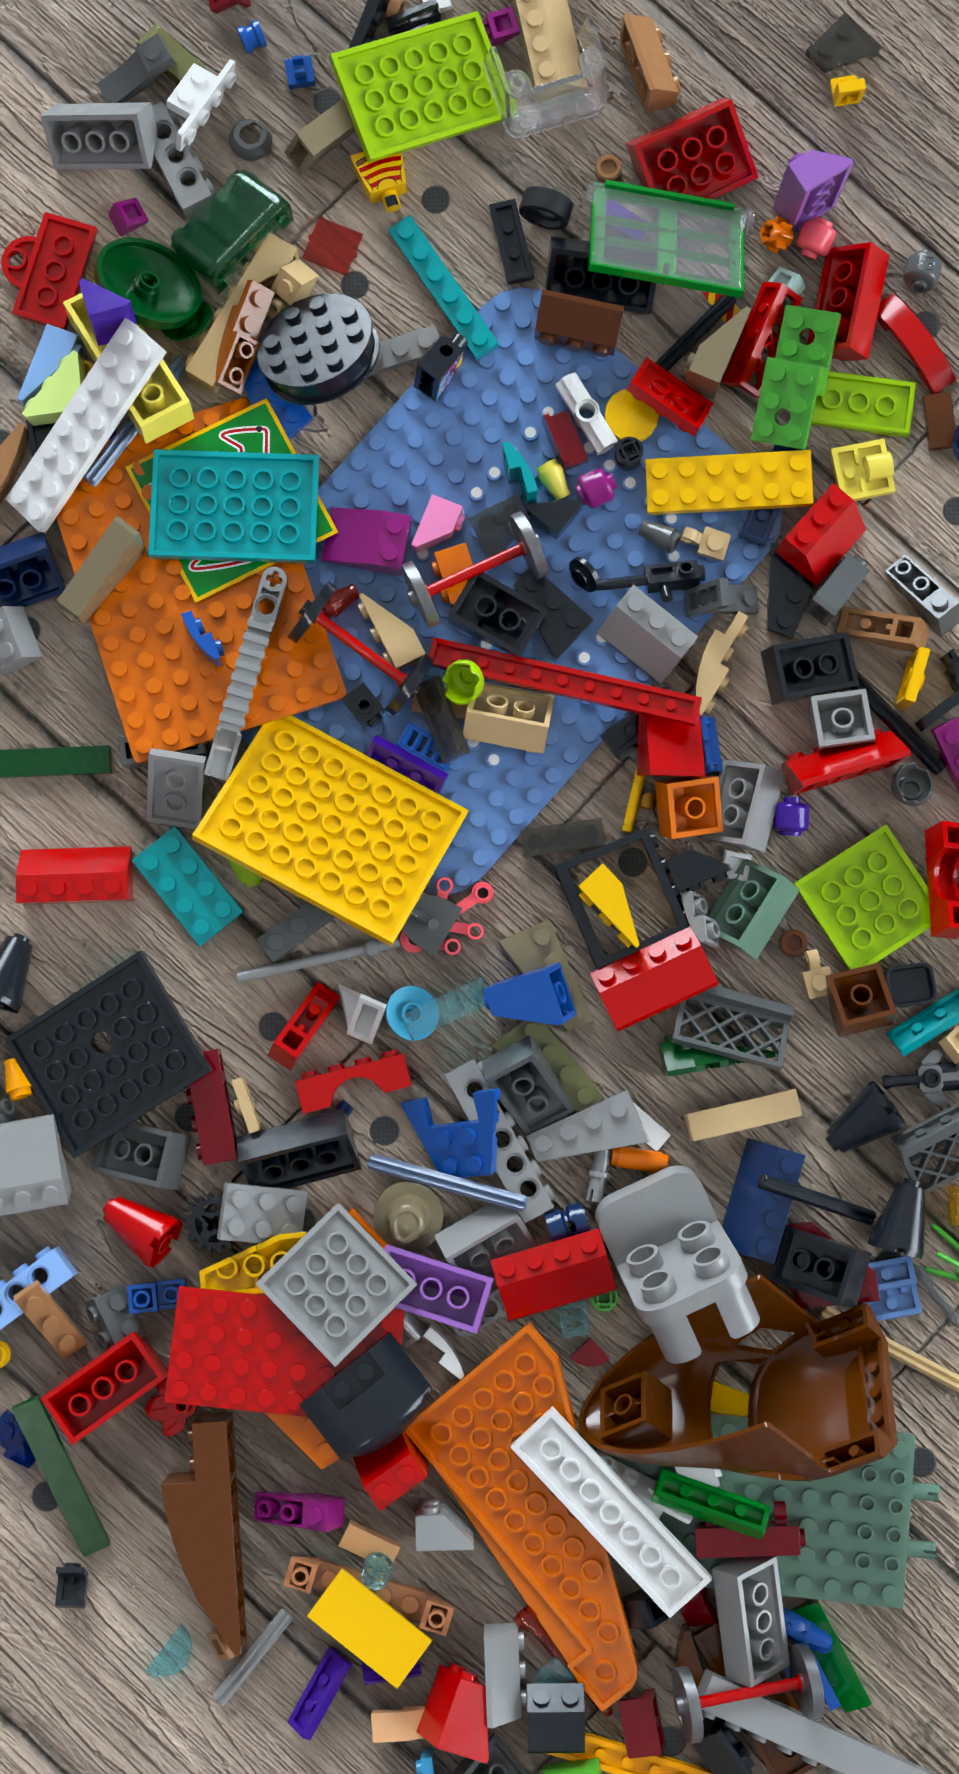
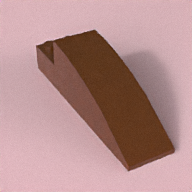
(206, 1525)

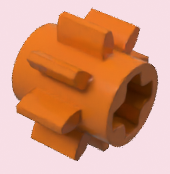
(776, 234)

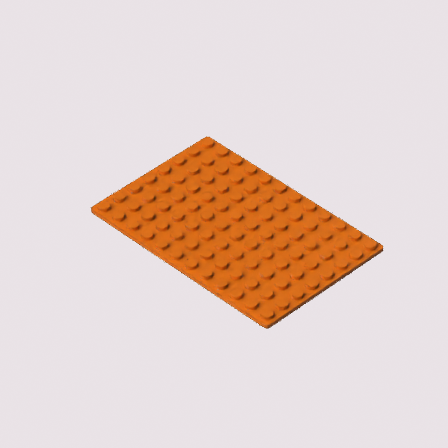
(156, 673)

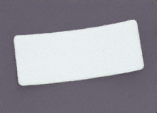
(655, 1132)

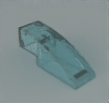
(445, 1009)

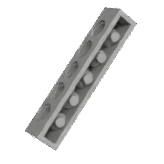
(539, 1201)

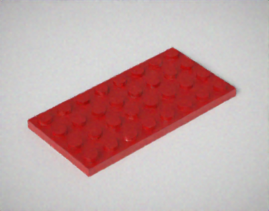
(249, 1354)

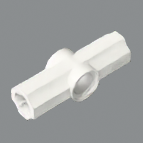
(578, 399)

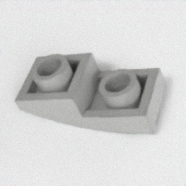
(703, 926)

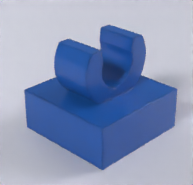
(299, 72)

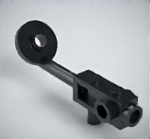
(655, 578)

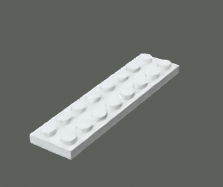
(85, 425)
(611, 1512)

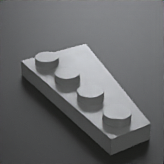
(594, 1129)

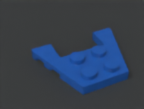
(459, 1147)

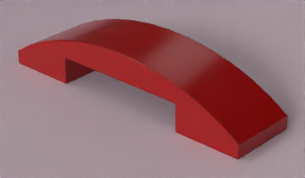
(916, 342)

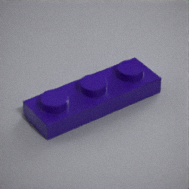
(406, 764)
(319, 1693)

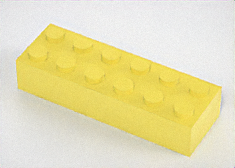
(161, 402)

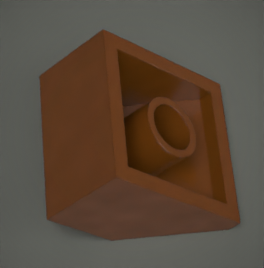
(860, 1000)

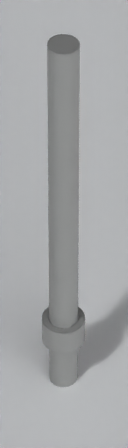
(371, 947)

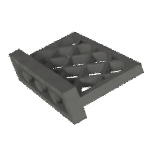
(736, 1006)
(923, 1139)

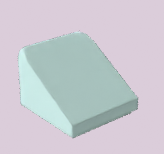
(790, 279)

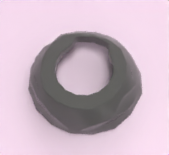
(250, 151)

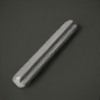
(252, 1657)

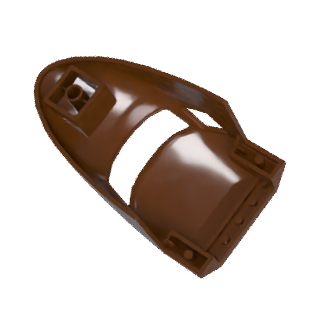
(812, 1406)

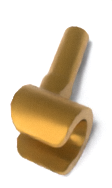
(647, 801)

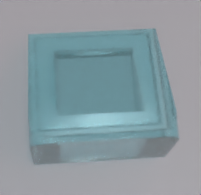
(553, 1673)

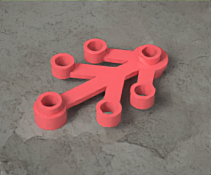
(458, 927)

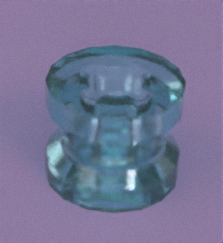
(376, 1571)

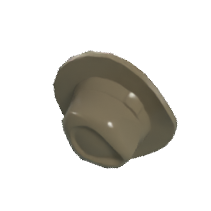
(408, 1215)

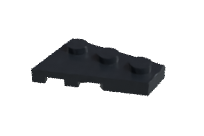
(786, 596)

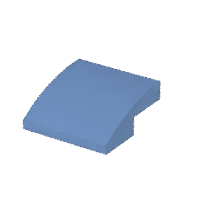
(896, 1289)

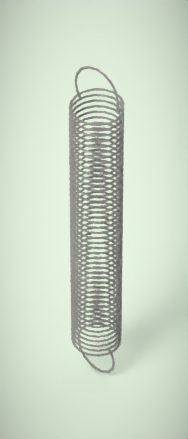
(941, 1299)

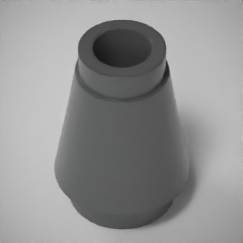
(660, 536)

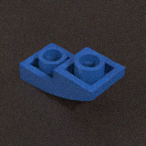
(205, 643)
(154, 1295)

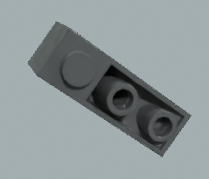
(925, 595)

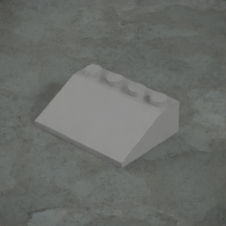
(32, 1166)

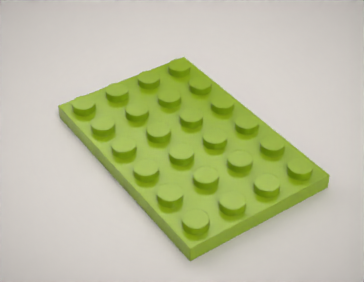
(417, 86)

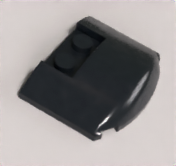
(369, 1400)

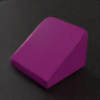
(127, 216)

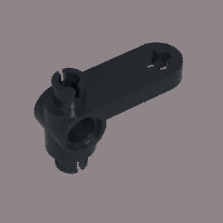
(951, 662)

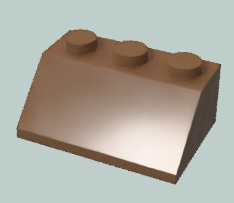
(648, 63)

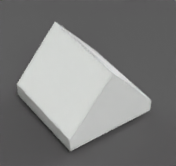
(411, 1331)

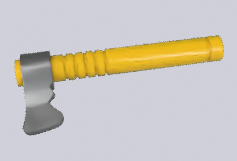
(635, 793)

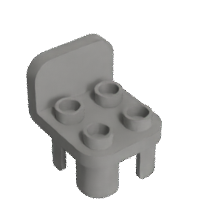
(675, 1258)

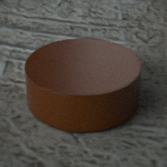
(793, 943)

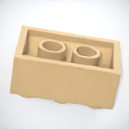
(509, 717)

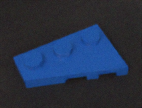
(290, 415)

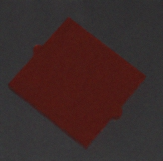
(332, 246)

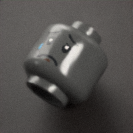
(922, 271)

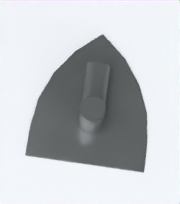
(431, 922)

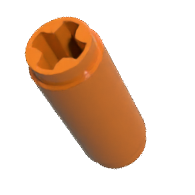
(639, 1159)

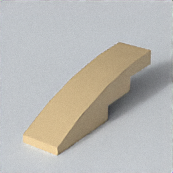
(743, 1114)

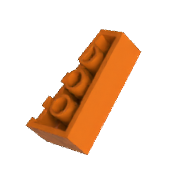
(306, 1437)

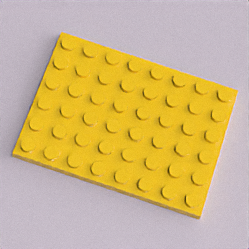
(331, 826)

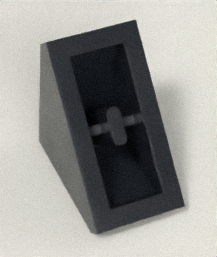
(554, 515)

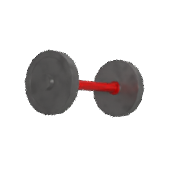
(527, 545)
(804, 1680)

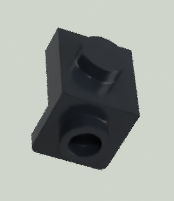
(71, 1586)

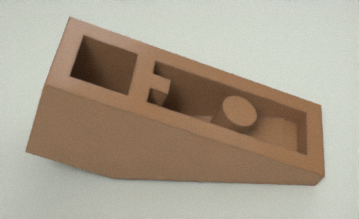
(884, 628)

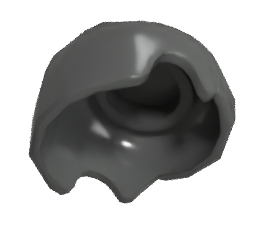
(912, 785)

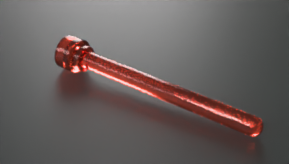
(527, 1620)

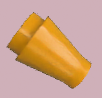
(16, 1082)

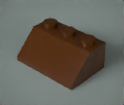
(578, 323)

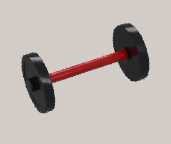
(408, 683)

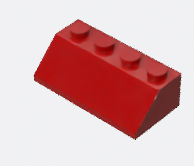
(853, 287)
(74, 875)
(654, 978)
(553, 1275)
(104, 1387)

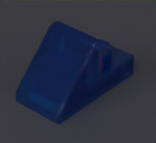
(14, 1441)

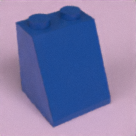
(532, 996)

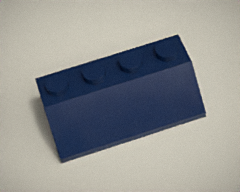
(28, 572)
(756, 1216)

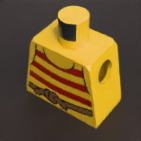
(381, 179)

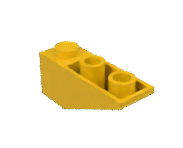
(610, 899)

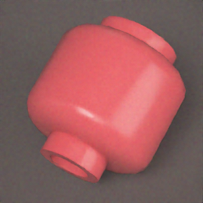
(816, 238)

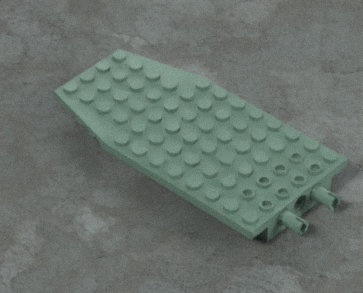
(850, 1520)

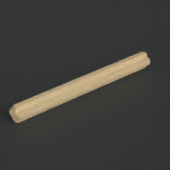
(911, 1358)

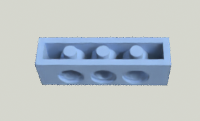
(58, 1270)

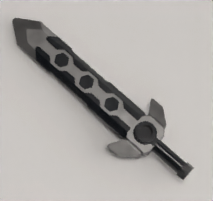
(929, 1078)

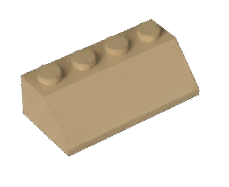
(547, 39)

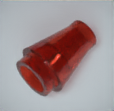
(340, 601)

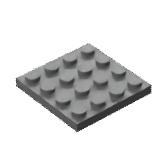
(336, 1284)

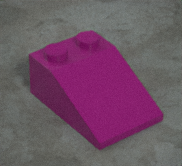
(368, 540)

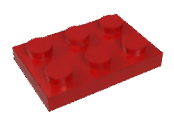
(669, 396)

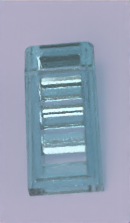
(577, 1330)

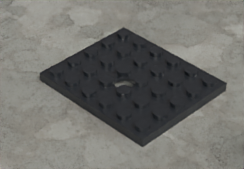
(104, 1092)

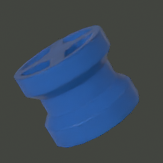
(251, 36)

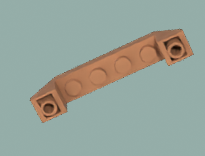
(409, 1601)

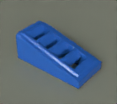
(405, 737)

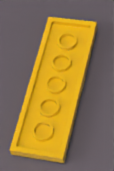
(729, 482)

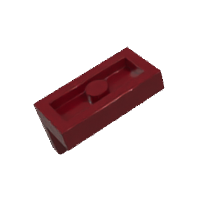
(564, 440)
(642, 1725)

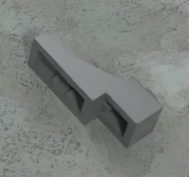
(137, 71)

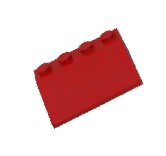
(696, 153)
(842, 762)

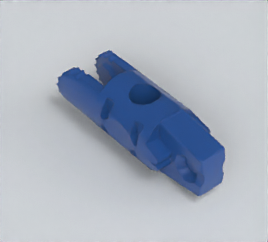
(804, 1631)

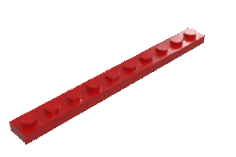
(571, 682)

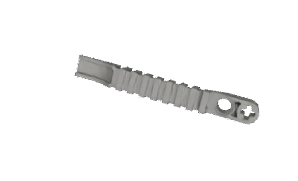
(251, 653)

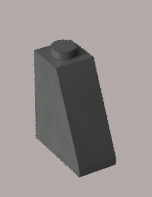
(837, 589)

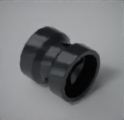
(627, 458)

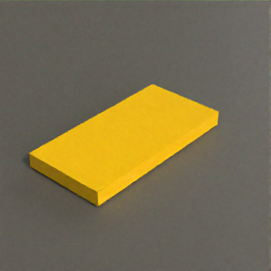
(369, 1628)

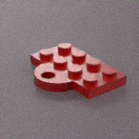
(50, 268)

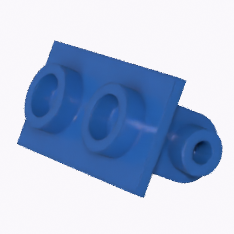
(710, 744)

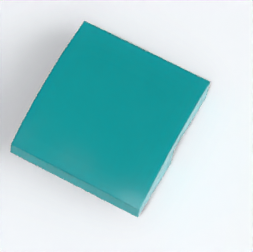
(518, 470)

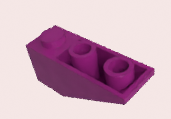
(300, 1510)

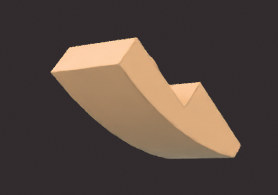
(396, 1724)

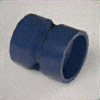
(557, 1220)

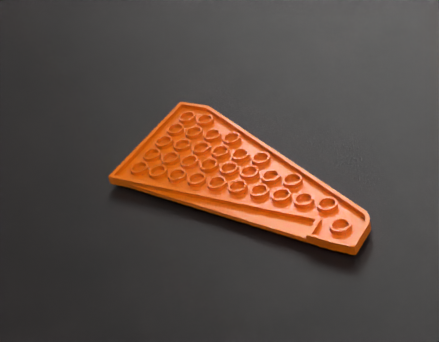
(527, 1528)

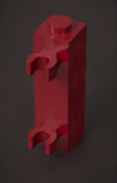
(780, 1539)

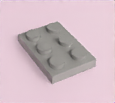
(175, 788)
(260, 1212)

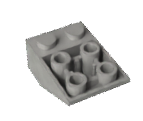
(17, 640)

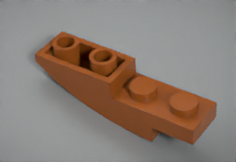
(240, 336)

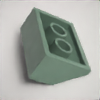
(753, 908)

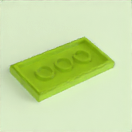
(866, 404)

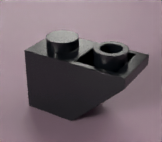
(694, 868)

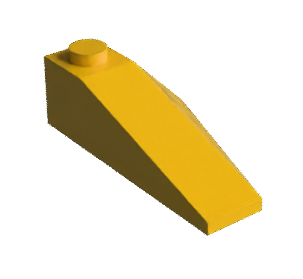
(246, 1268)

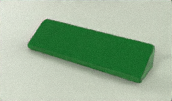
(711, 1504)
(836, 1663)

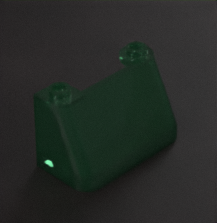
(230, 228)

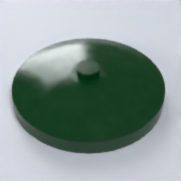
(153, 278)

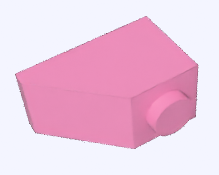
(438, 523)

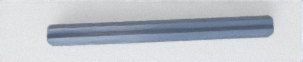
(123, 437)
(447, 1182)

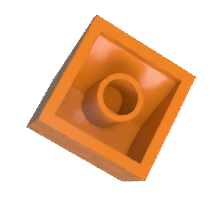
(689, 806)

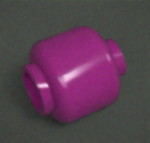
(596, 488)

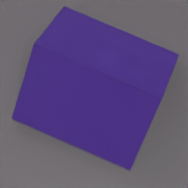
(105, 310)

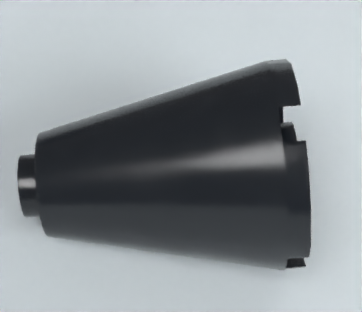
(14, 967)
(864, 1120)
(902, 1221)

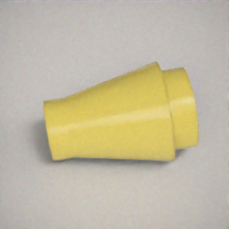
(553, 478)

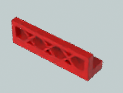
(757, 335)

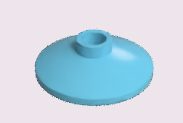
(402, 1001)

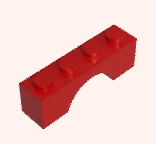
(942, 877)
(319, 1090)

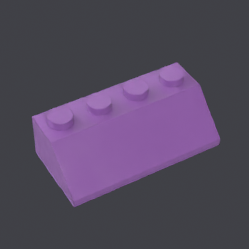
(811, 186)
(444, 1291)

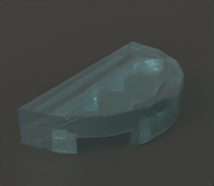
(173, 1655)

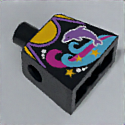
(439, 365)

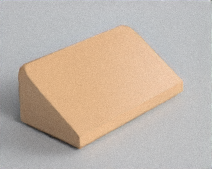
(365, 1541)

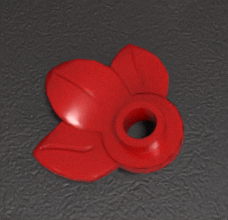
(171, 1414)

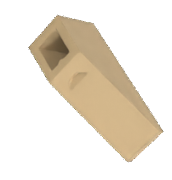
(398, 638)

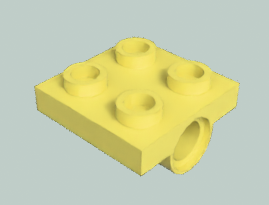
(863, 469)

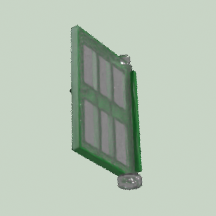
(668, 237)

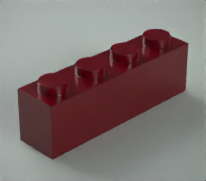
(213, 1114)

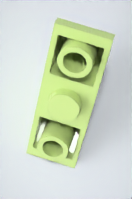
(56, 391)

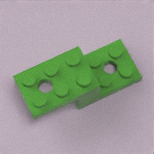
(795, 377)

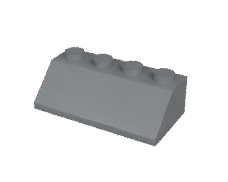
(101, 135)
(751, 1619)

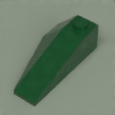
(682, 1059)

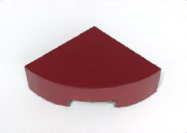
(589, 1354)

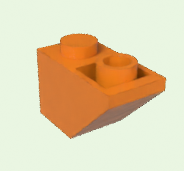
(449, 562)

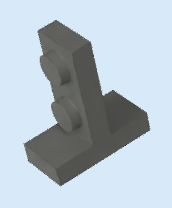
(721, 598)

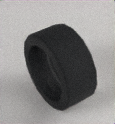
(546, 208)

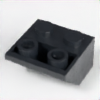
(721, 1750)

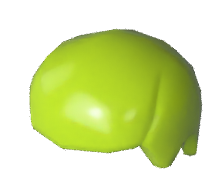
(463, 682)

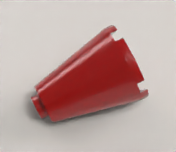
(142, 1229)

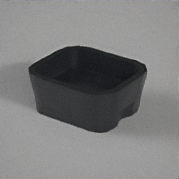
(911, 984)

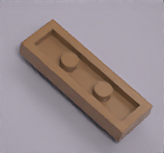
(50, 1319)

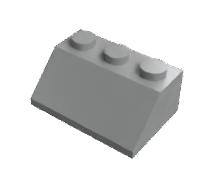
(647, 634)
(747, 804)
(484, 1237)
(503, 1673)

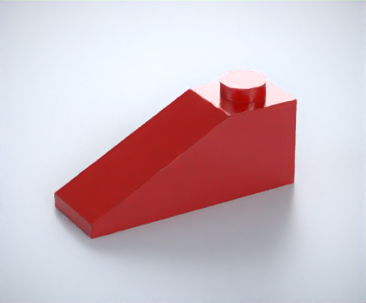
(303, 1026)

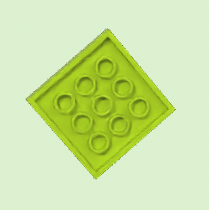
(868, 899)

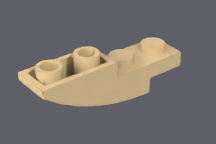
(710, 672)

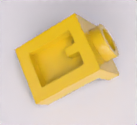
(847, 90)

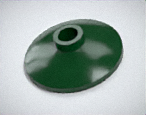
(195, 327)

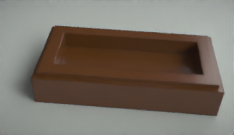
(939, 420)

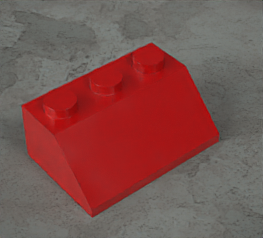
(823, 535)

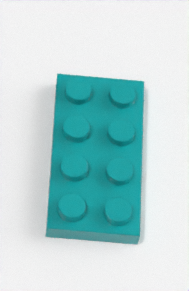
(187, 886)

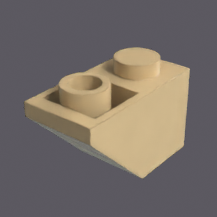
(291, 285)

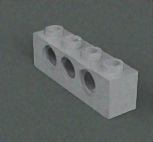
(189, 198)

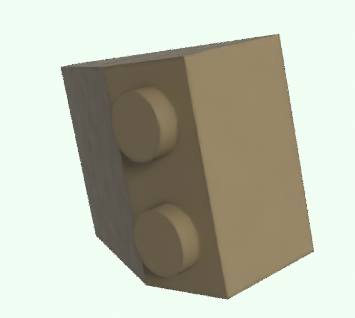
(708, 365)

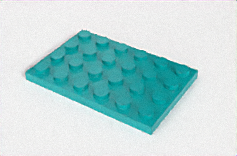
(234, 506)

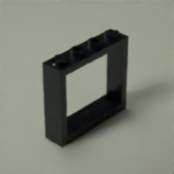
(661, 869)

